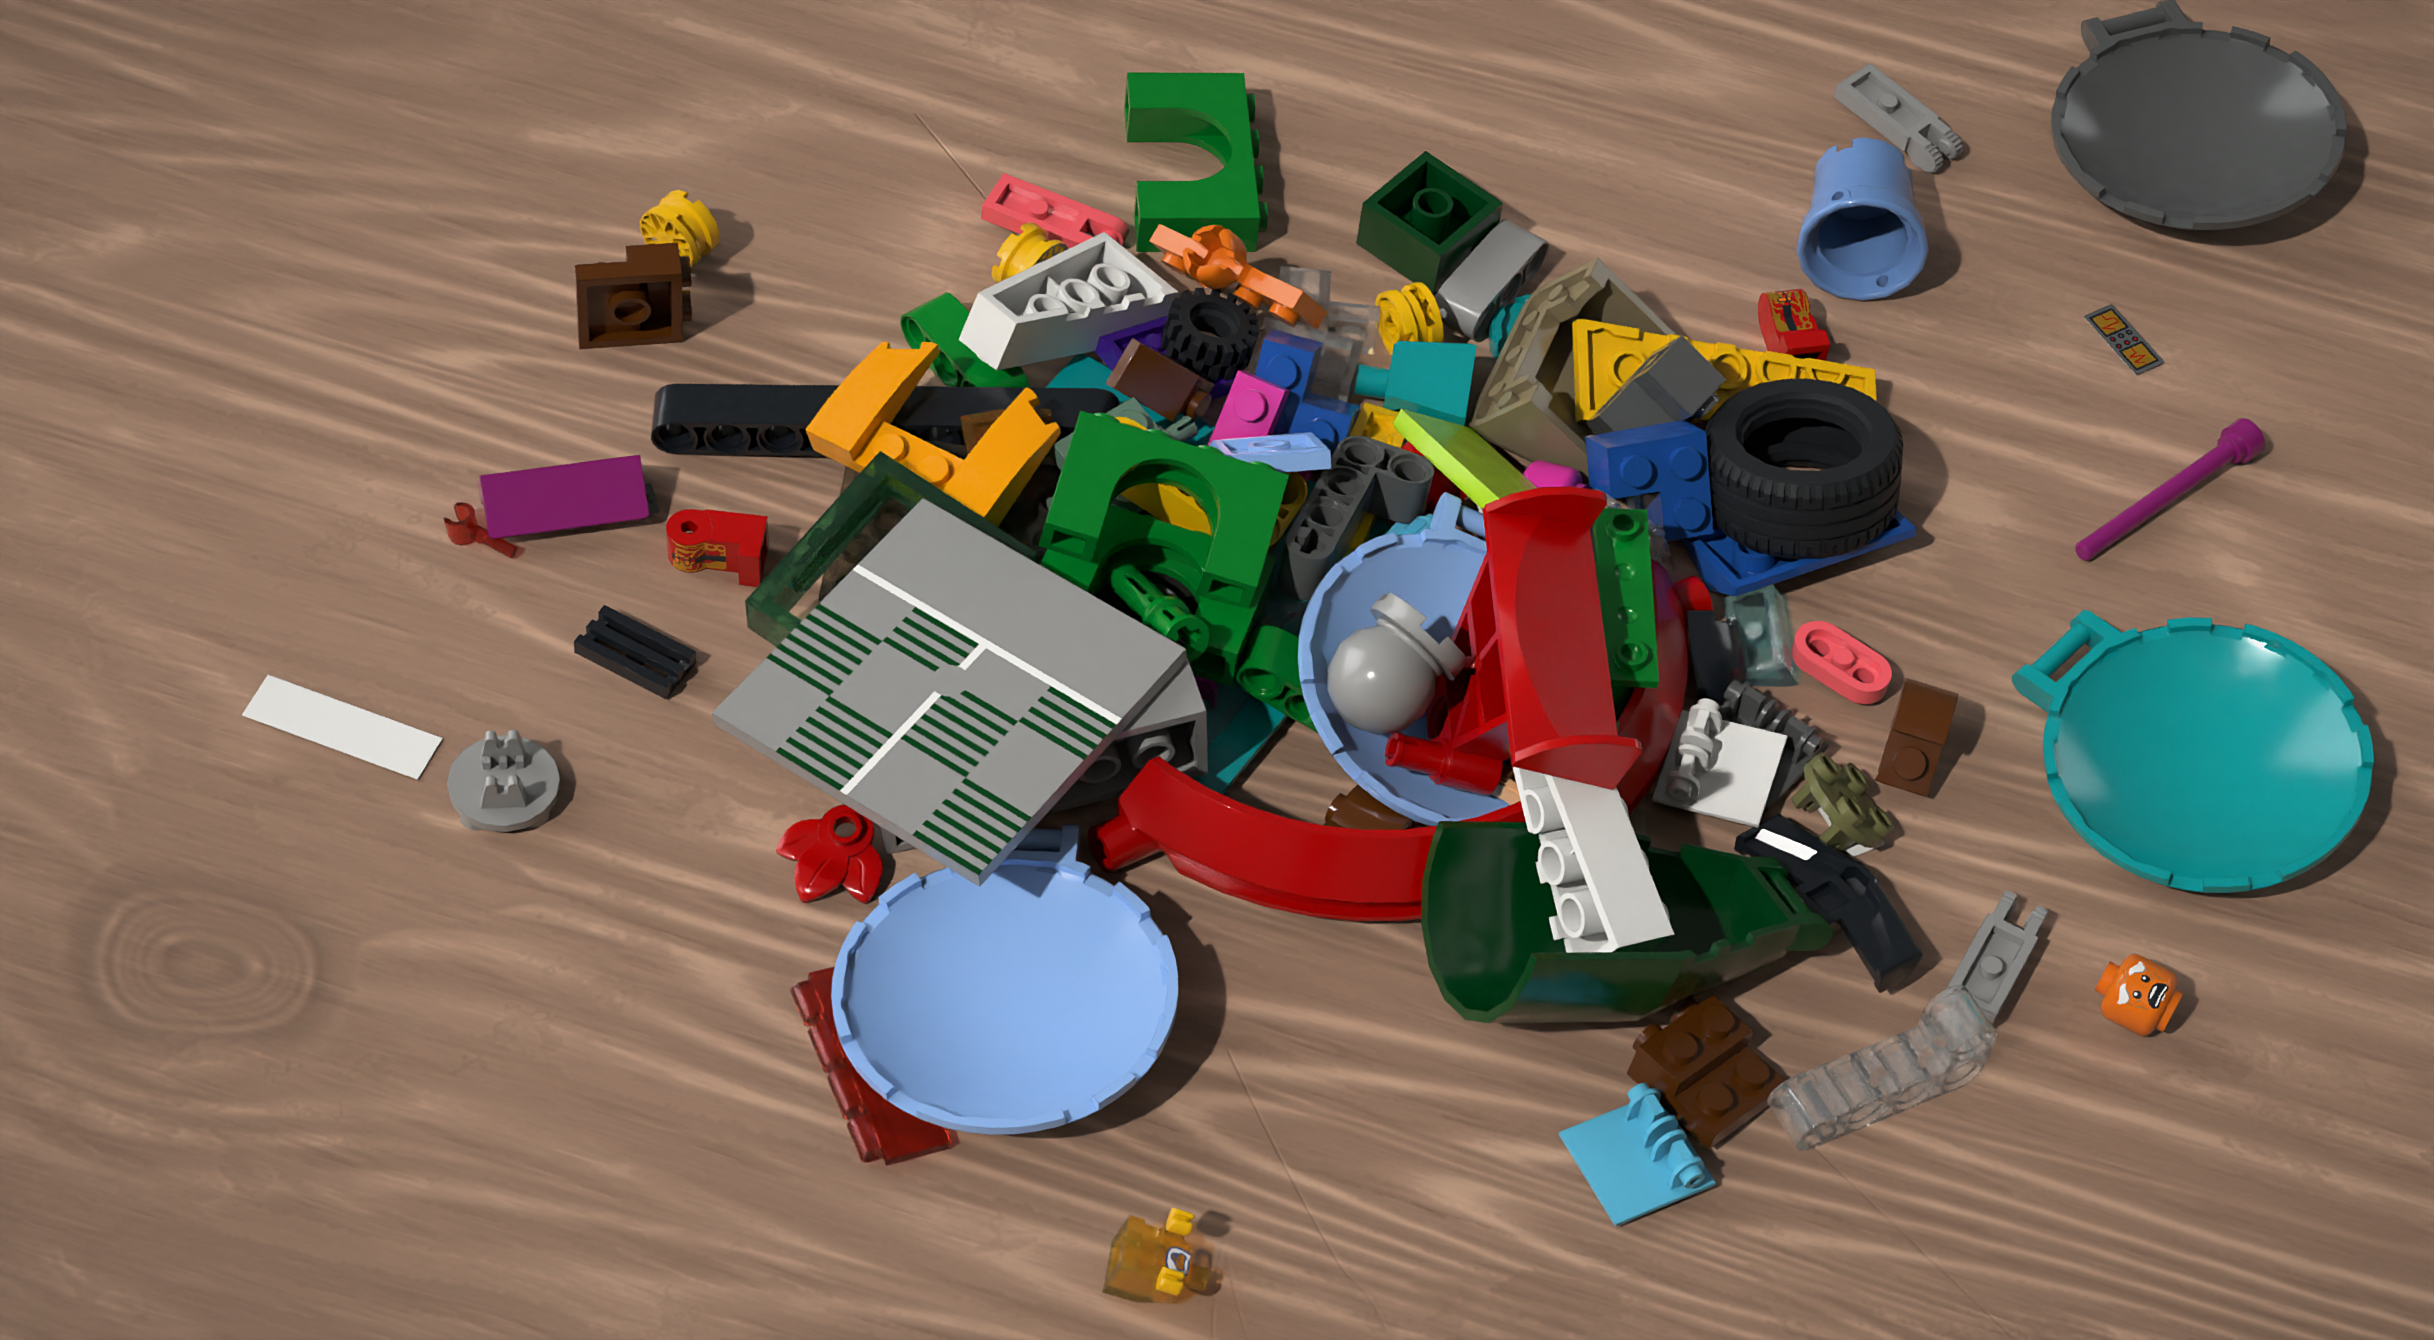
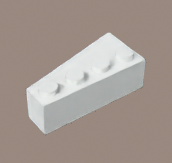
(1064, 305)
(1593, 866)

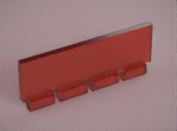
(884, 1128)

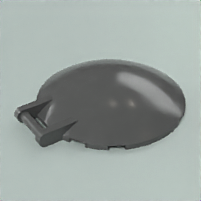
(2195, 122)

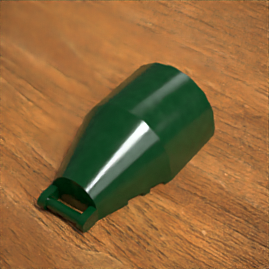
(1497, 951)

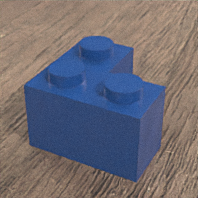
(1292, 364)
(1661, 465)

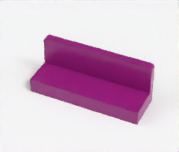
(563, 497)

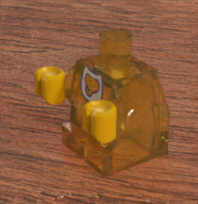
(1153, 1262)

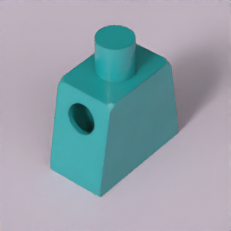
(1423, 379)

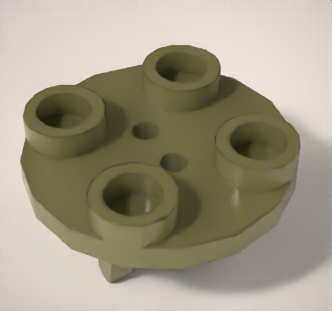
(1844, 800)

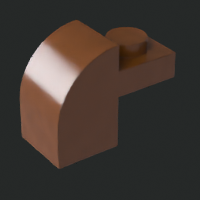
(1916, 737)

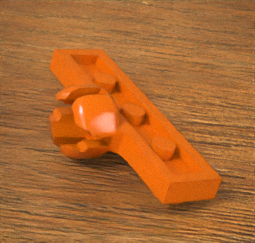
(1219, 261)

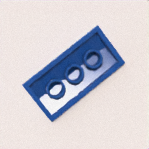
(1739, 570)

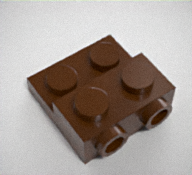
(634, 299)
(1704, 1069)

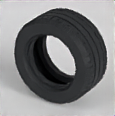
(1803, 510)

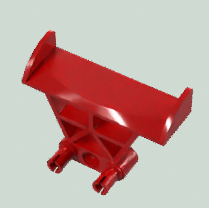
(1534, 657)

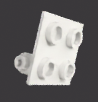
(1719, 766)

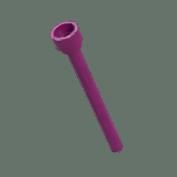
(2236, 444)

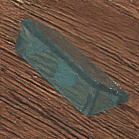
(1767, 636)

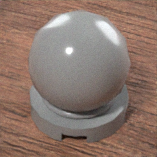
(1389, 670)

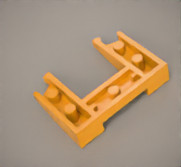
(857, 426)

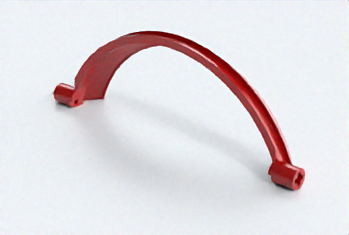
(1351, 870)

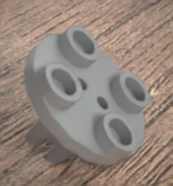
(503, 783)

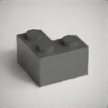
(1666, 388)

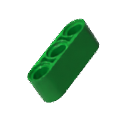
(956, 365)
(1272, 672)

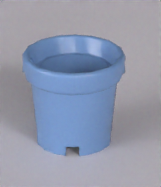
(1862, 223)

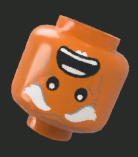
(2138, 994)

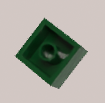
(1427, 221)

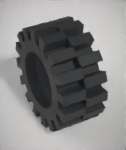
(1217, 316)

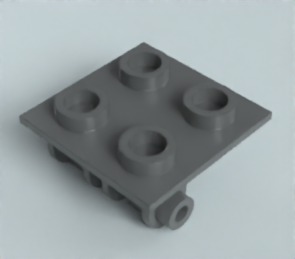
(1749, 708)

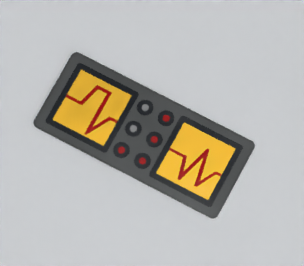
(2124, 339)

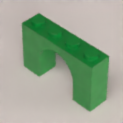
(1206, 113)
(1235, 495)
(1181, 555)

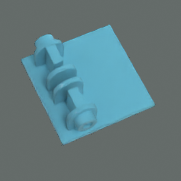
(1636, 1157)

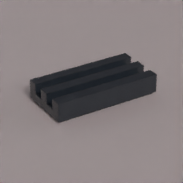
(641, 647)

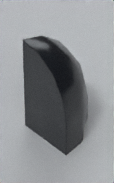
(1717, 654)

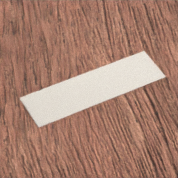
(342, 727)

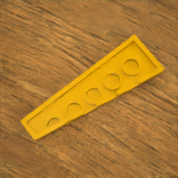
(1611, 353)

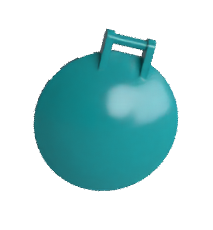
(2200, 751)

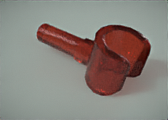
(468, 531)

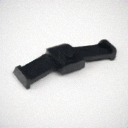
(1842, 893)

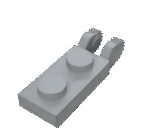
(1899, 117)
(1998, 955)

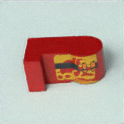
(1789, 325)
(719, 543)

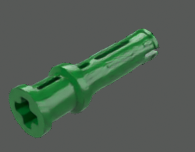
(1159, 612)

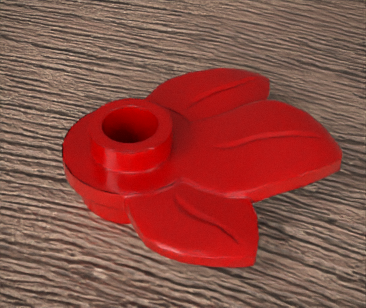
(833, 860)

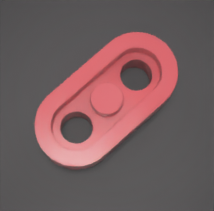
(1843, 662)

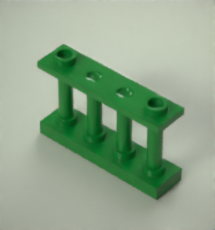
(1626, 601)

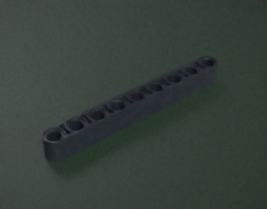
(774, 417)

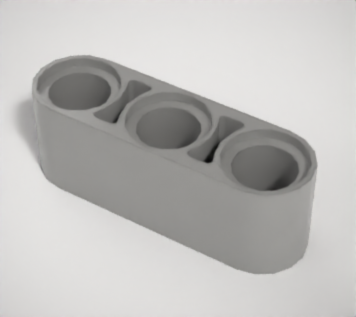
(1490, 278)

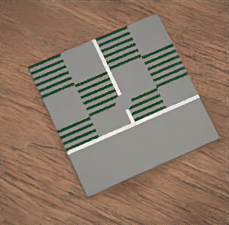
(950, 690)

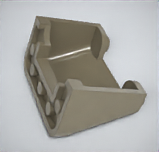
(1531, 387)

